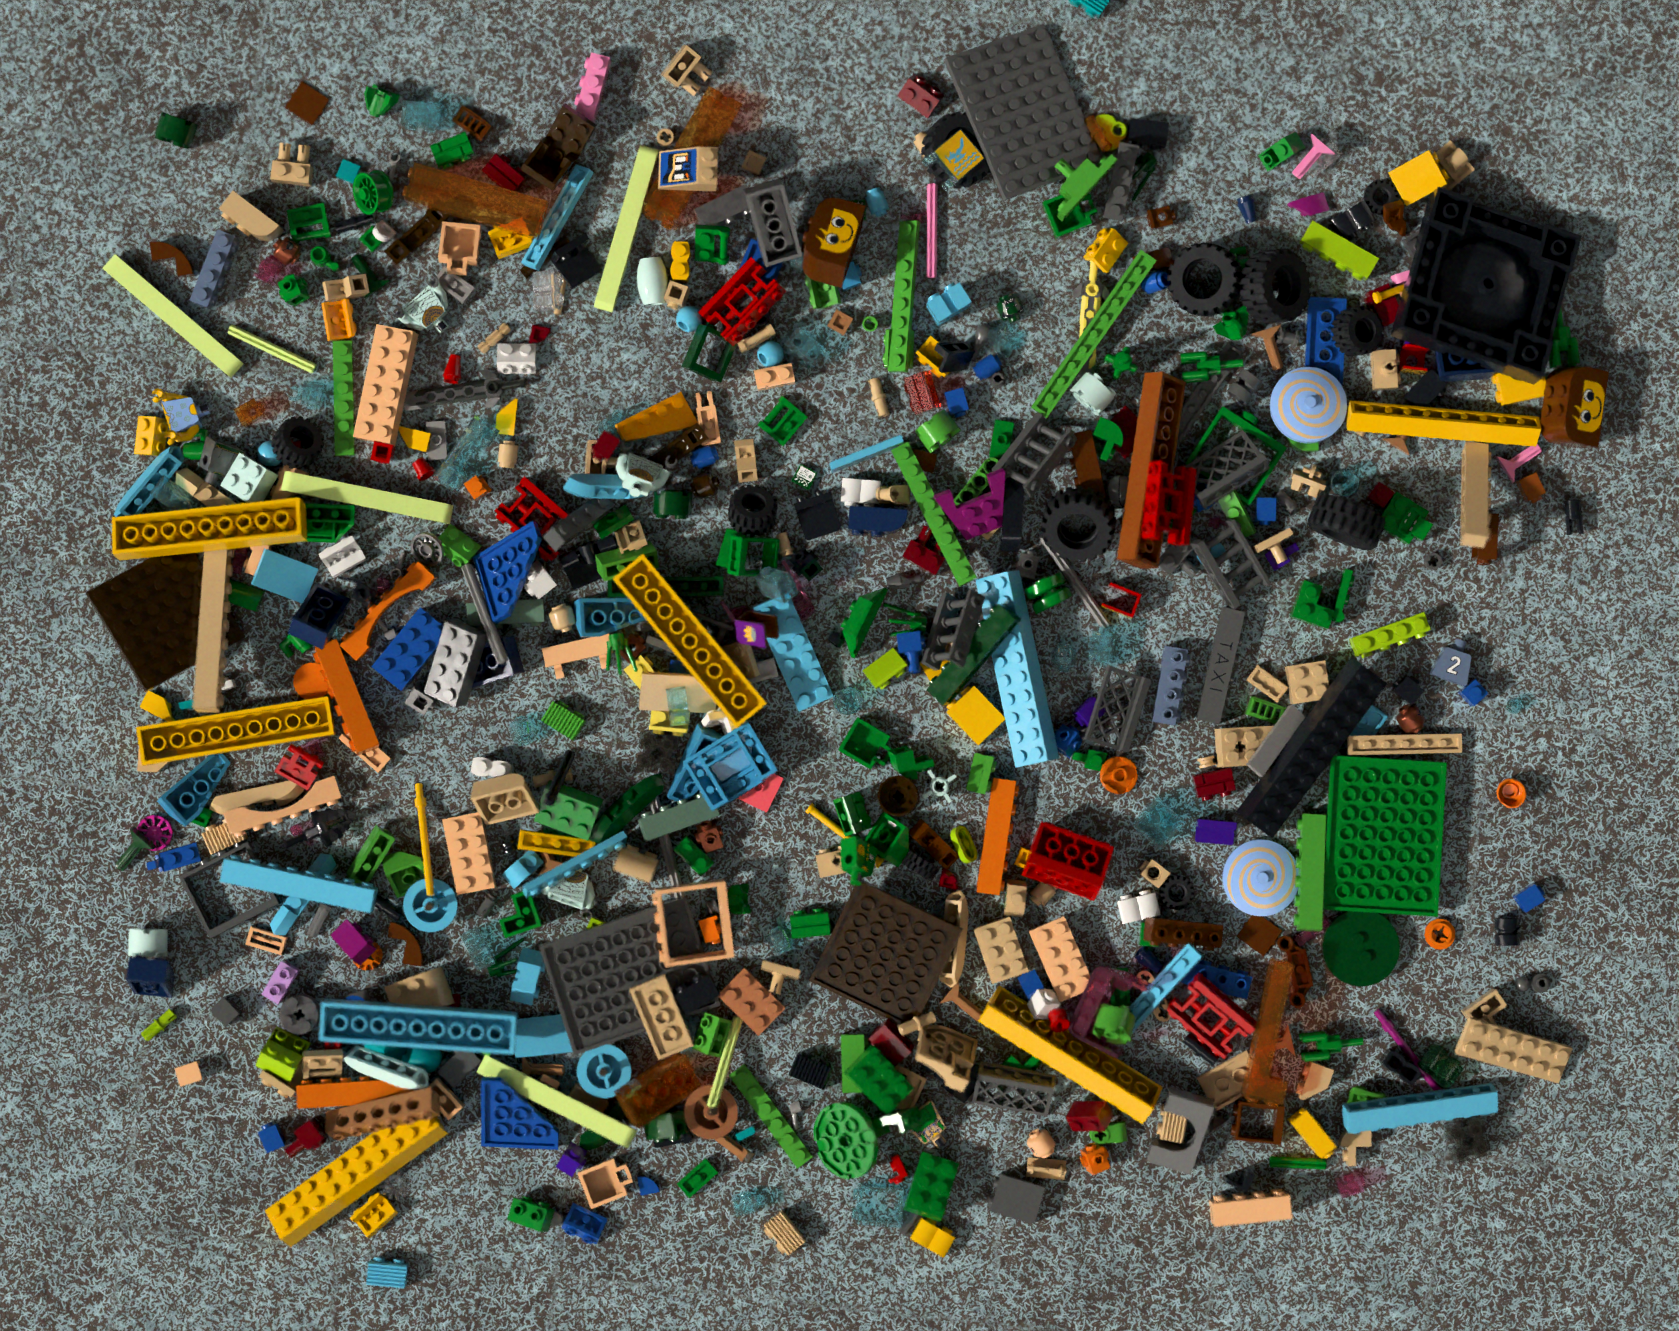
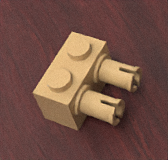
(681, 65)
(292, 173)

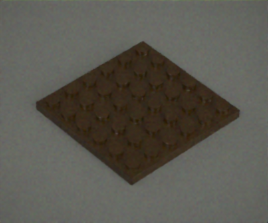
(156, 615)
(885, 953)

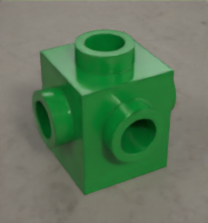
(293, 289)

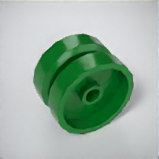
(1047, 591)

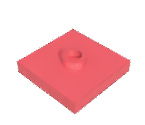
(763, 794)

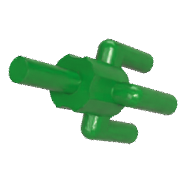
(1563, 342)
(1121, 363)
(1206, 366)
(1325, 1045)

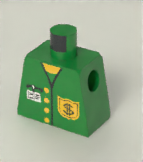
(857, 858)

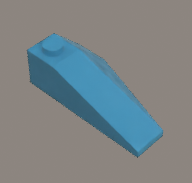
(604, 615)
(192, 792)

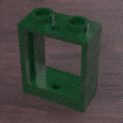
(695, 348)

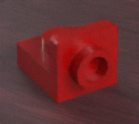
(897, 1165)

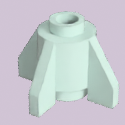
(945, 782)

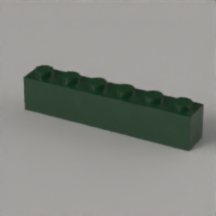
(683, 586)
(985, 641)

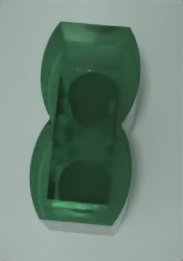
(1440, 1066)

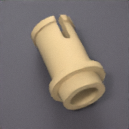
(784, 545)

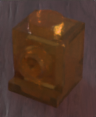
(243, 412)

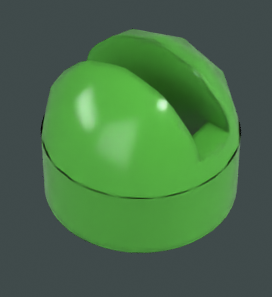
(868, 327)

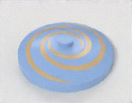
(1308, 405)
(1260, 877)

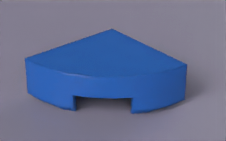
(647, 1185)

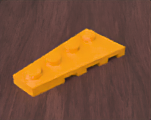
(663, 417)

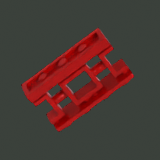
(732, 293)
(1180, 506)
(547, 509)
(1218, 1003)

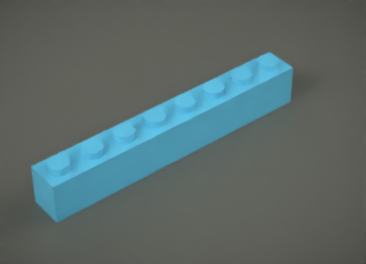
(299, 884)
(1420, 1108)

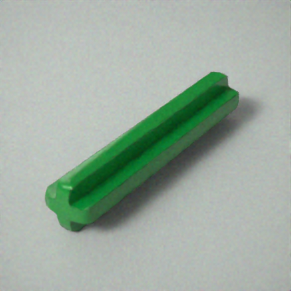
(1294, 1162)

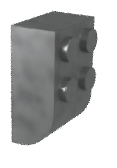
(724, 209)

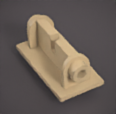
(1046, 1168)

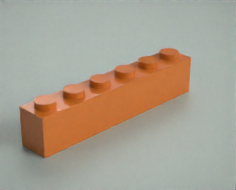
(347, 698)
(996, 836)
(344, 1092)

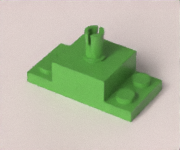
(1080, 182)

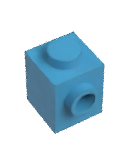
(852, 278)

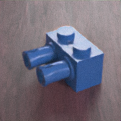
(911, 646)

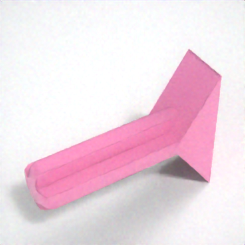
(1311, 157)
(1510, 465)

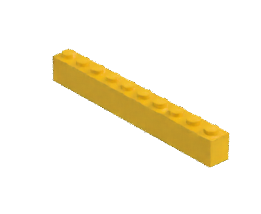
(1443, 423)

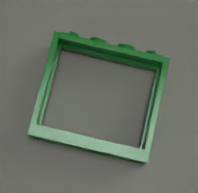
(1253, 432)

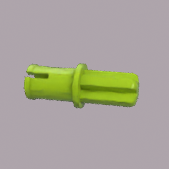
(158, 1025)

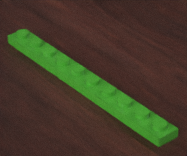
(1093, 333)

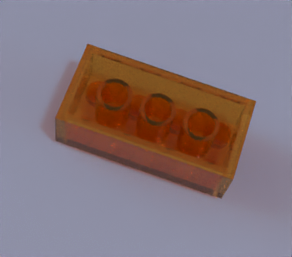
(657, 1089)

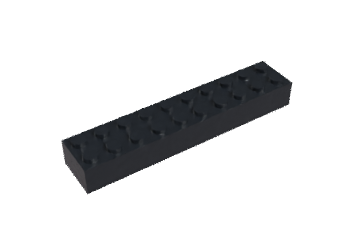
(1311, 747)

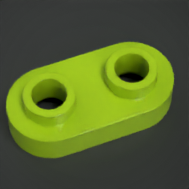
(963, 844)

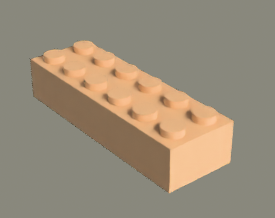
(385, 384)

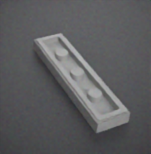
(1275, 740)

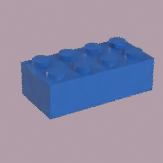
(410, 650)

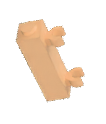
(576, 651)

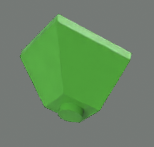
(402, 871)

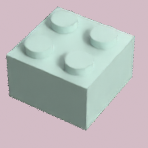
(249, 479)

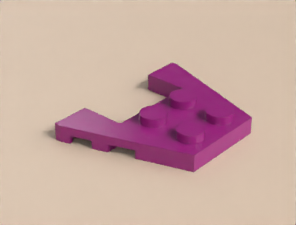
(980, 513)

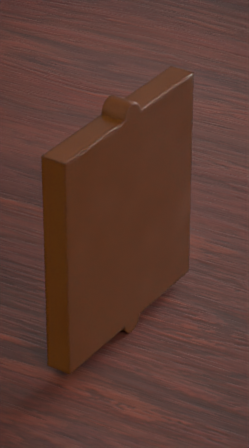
(306, 103)
(1259, 934)

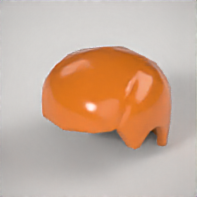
(1514, 789)

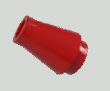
(452, 372)

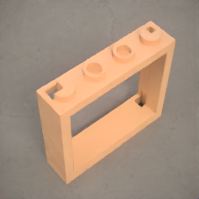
(728, 951)

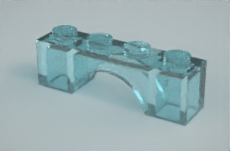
(453, 469)

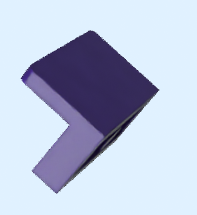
(1215, 832)

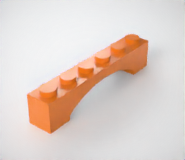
(358, 641)

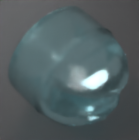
(1514, 702)

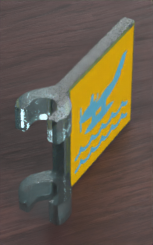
(956, 157)

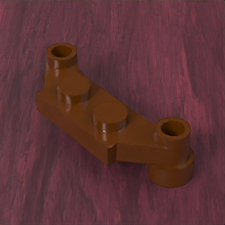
(1301, 972)

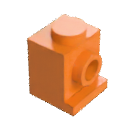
(477, 487)
(711, 930)

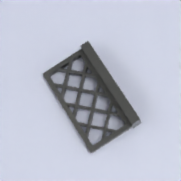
(1235, 478)
(1130, 713)
(1016, 1079)

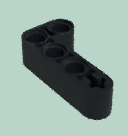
(1012, 515)

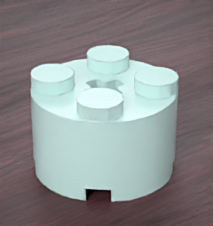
(1093, 393)
(148, 942)

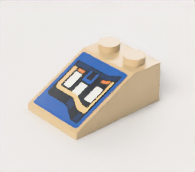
(688, 169)

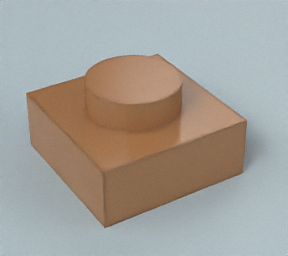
(840, 322)

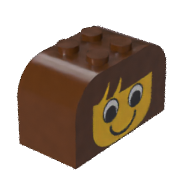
(832, 240)
(1574, 406)

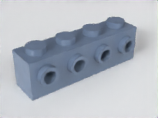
(214, 269)
(1170, 685)

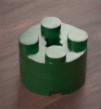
(175, 129)
(672, 503)

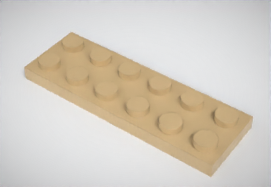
(1513, 1050)

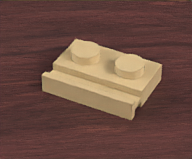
(630, 536)

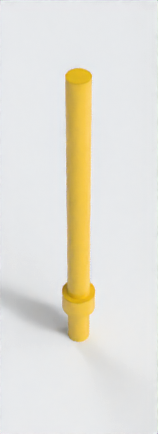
(420, 804)

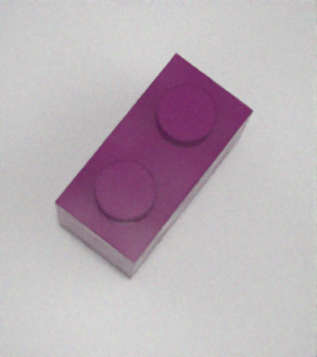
(353, 941)

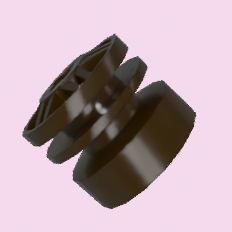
(889, 789)

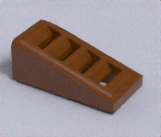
(483, 134)

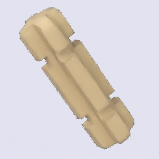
(494, 338)

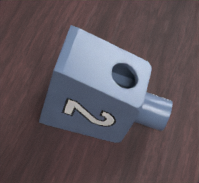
(1453, 664)

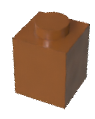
(1531, 488)

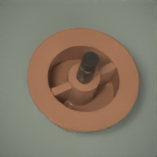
(707, 1121)

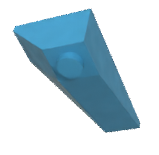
(683, 784)

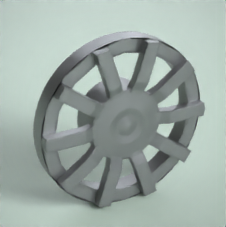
(427, 549)

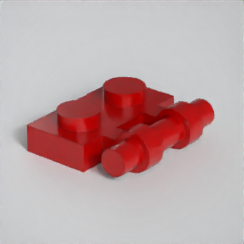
(296, 771)

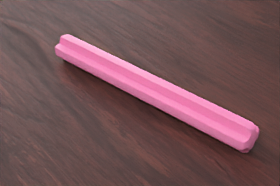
(931, 258)

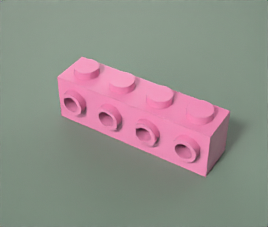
(592, 85)

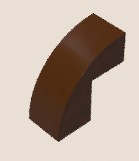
(165, 252)
(933, 844)
(413, 950)

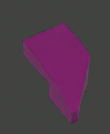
(1311, 205)

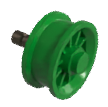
(374, 191)

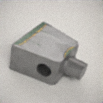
(217, 458)

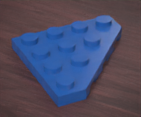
(505, 569)
(511, 1120)

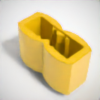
(681, 256)
(933, 1237)

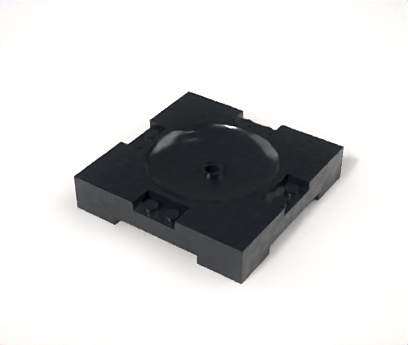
(1445, 293)

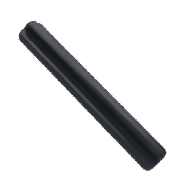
(559, 778)

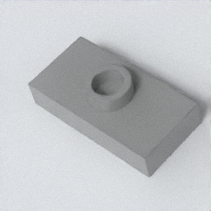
(455, 286)
(438, 442)

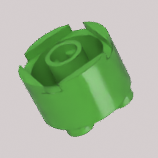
(937, 431)
(1114, 1024)

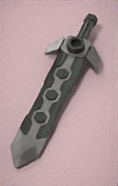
(462, 392)

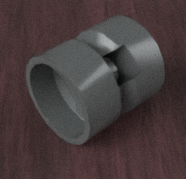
(1244, 387)

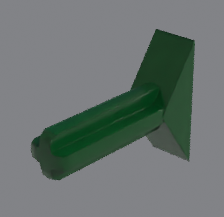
(363, 268)
(139, 842)

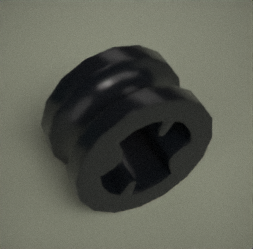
(509, 847)

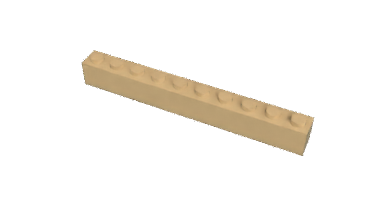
(212, 631)

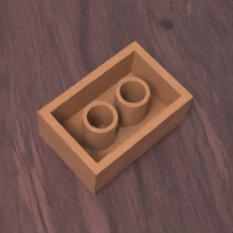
(751, 1001)

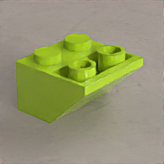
(885, 668)
(282, 1054)

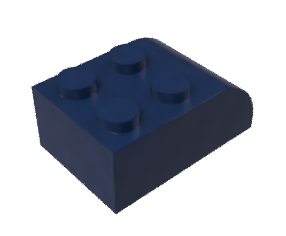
(1460, 369)
(875, 520)
(318, 616)
(490, 671)
(150, 976)

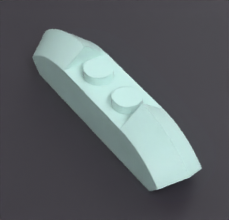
(386, 1068)

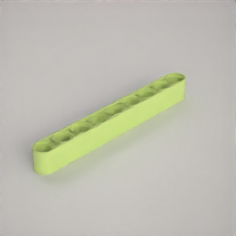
(626, 228)
(173, 315)
(367, 497)
(559, 1102)

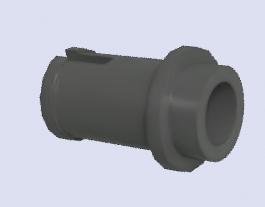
(997, 384)
(1285, 501)
(487, 905)

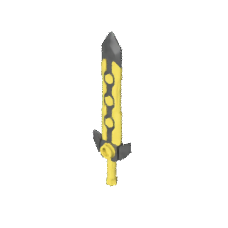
(1090, 305)

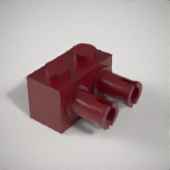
(921, 556)
(308, 1136)

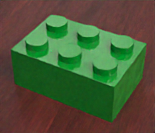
(571, 813)
(878, 1080)
(931, 1186)

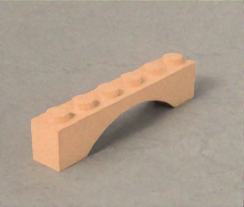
(251, 563)
(243, 819)

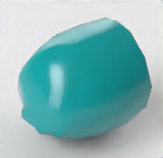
(423, 1058)

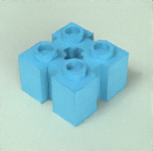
(948, 304)

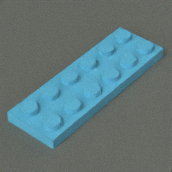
(796, 656)

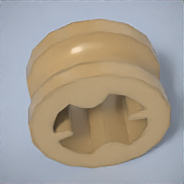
(662, 142)
(1206, 761)

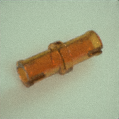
(1098, 133)

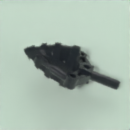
(327, 825)

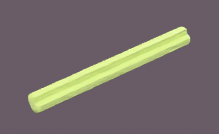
(272, 348)
(724, 1062)

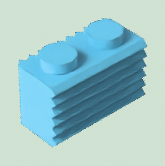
(387, 1273)

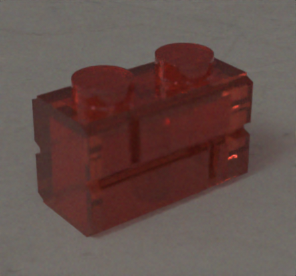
(922, 392)

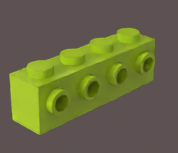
(1339, 251)
(1389, 634)

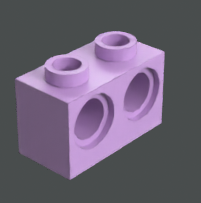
(280, 982)

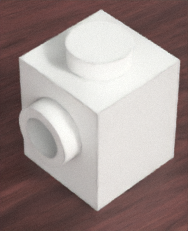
(1042, 1003)

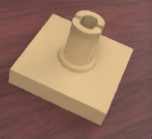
(1274, 545)
(779, 973)

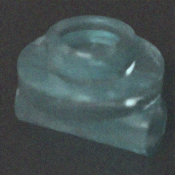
(567, 1083)

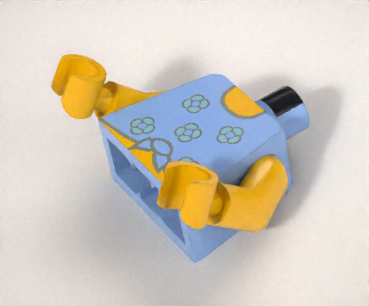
(181, 415)

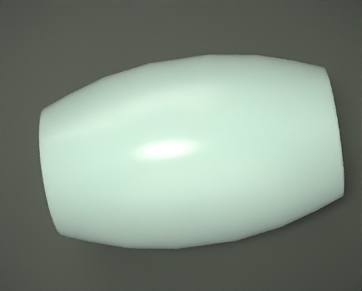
(652, 281)

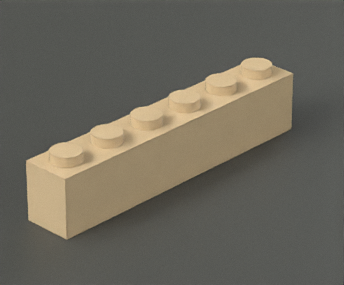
(1475, 494)

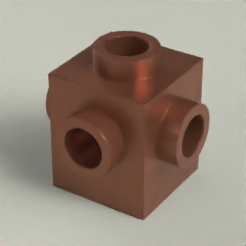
(709, 835)

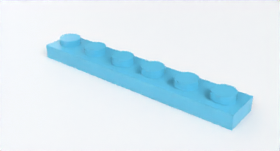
(557, 217)
(568, 868)
(1165, 983)

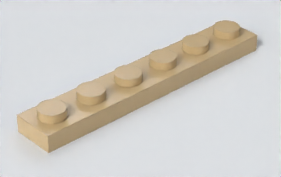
(1404, 744)

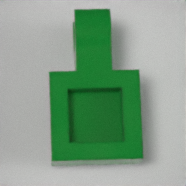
(1093, 759)

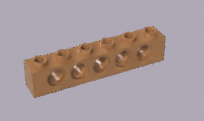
(382, 1114)

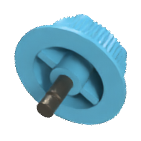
(430, 912)
(603, 1071)

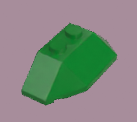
(328, 521)
(861, 619)

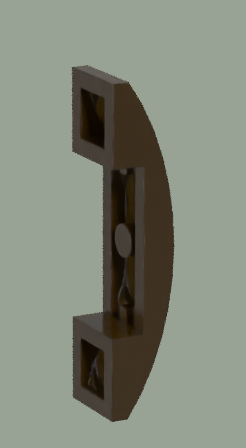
(415, 236)
(680, 446)

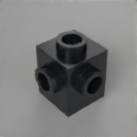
(806, 564)

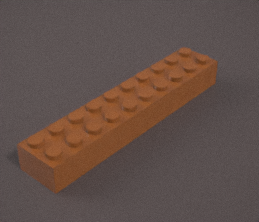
(1154, 441)

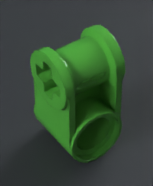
(1114, 1133)

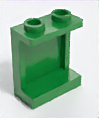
(906, 1119)

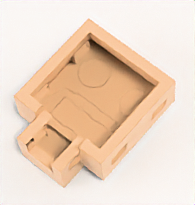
(459, 246)
(602, 1183)

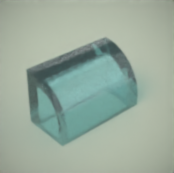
(172, 495)

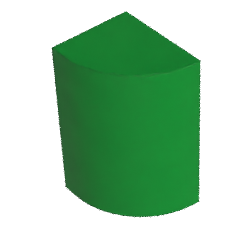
(245, 595)

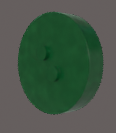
(1360, 948)

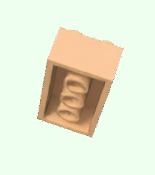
(469, 853)
(1060, 958)
(1250, 1208)

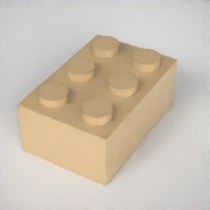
(1000, 950)

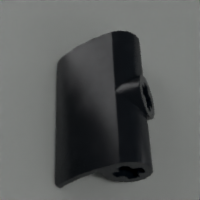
(581, 562)
(362, 592)

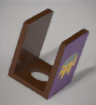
(754, 628)

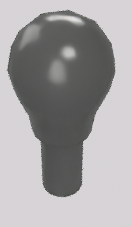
(981, 338)

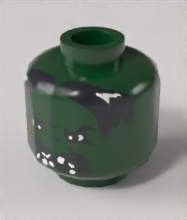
(1010, 308)

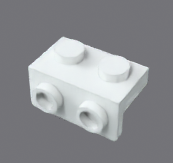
(516, 358)
(342, 556)

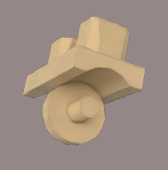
(1300, 478)

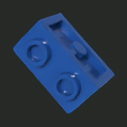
(584, 1224)

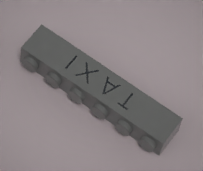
(1220, 666)

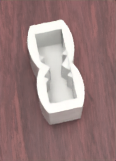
(859, 492)
(486, 767)
(1138, 907)

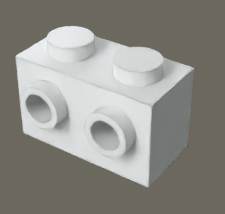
(538, 581)

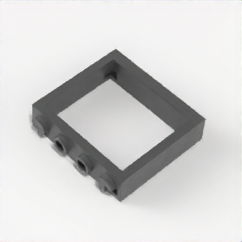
(207, 864)

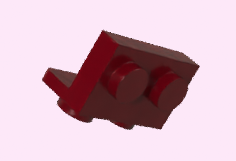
(920, 95)

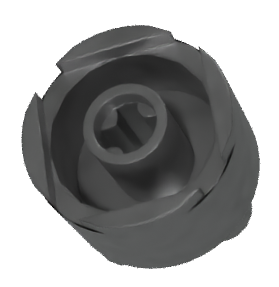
(290, 1018)

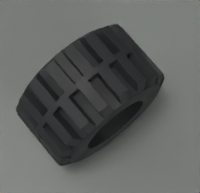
(1369, 326)
(305, 432)
(752, 498)

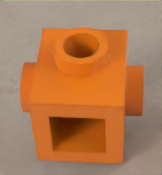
(1094, 1158)

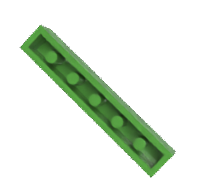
(1311, 872)

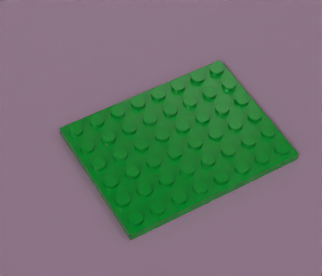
(1384, 835)

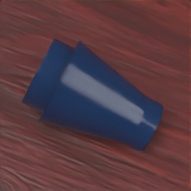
(1247, 208)
(1148, 959)

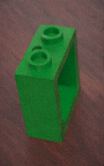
(738, 554)

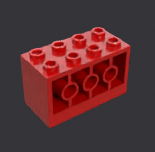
(1068, 860)

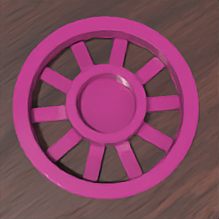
(155, 832)

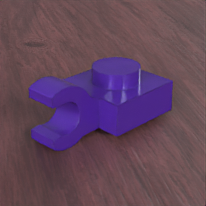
(1288, 551)

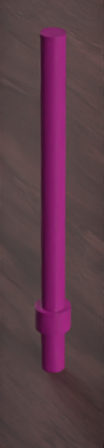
(1388, 1026)

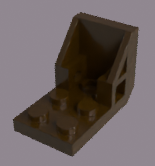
(560, 149)

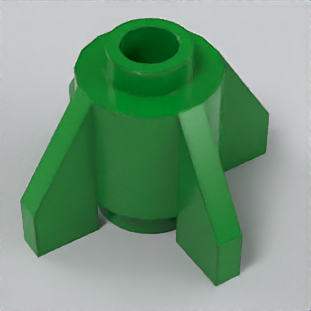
(379, 100)
(1233, 325)
(738, 899)

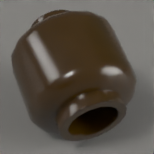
(705, 485)

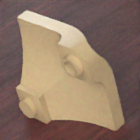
(947, 1053)

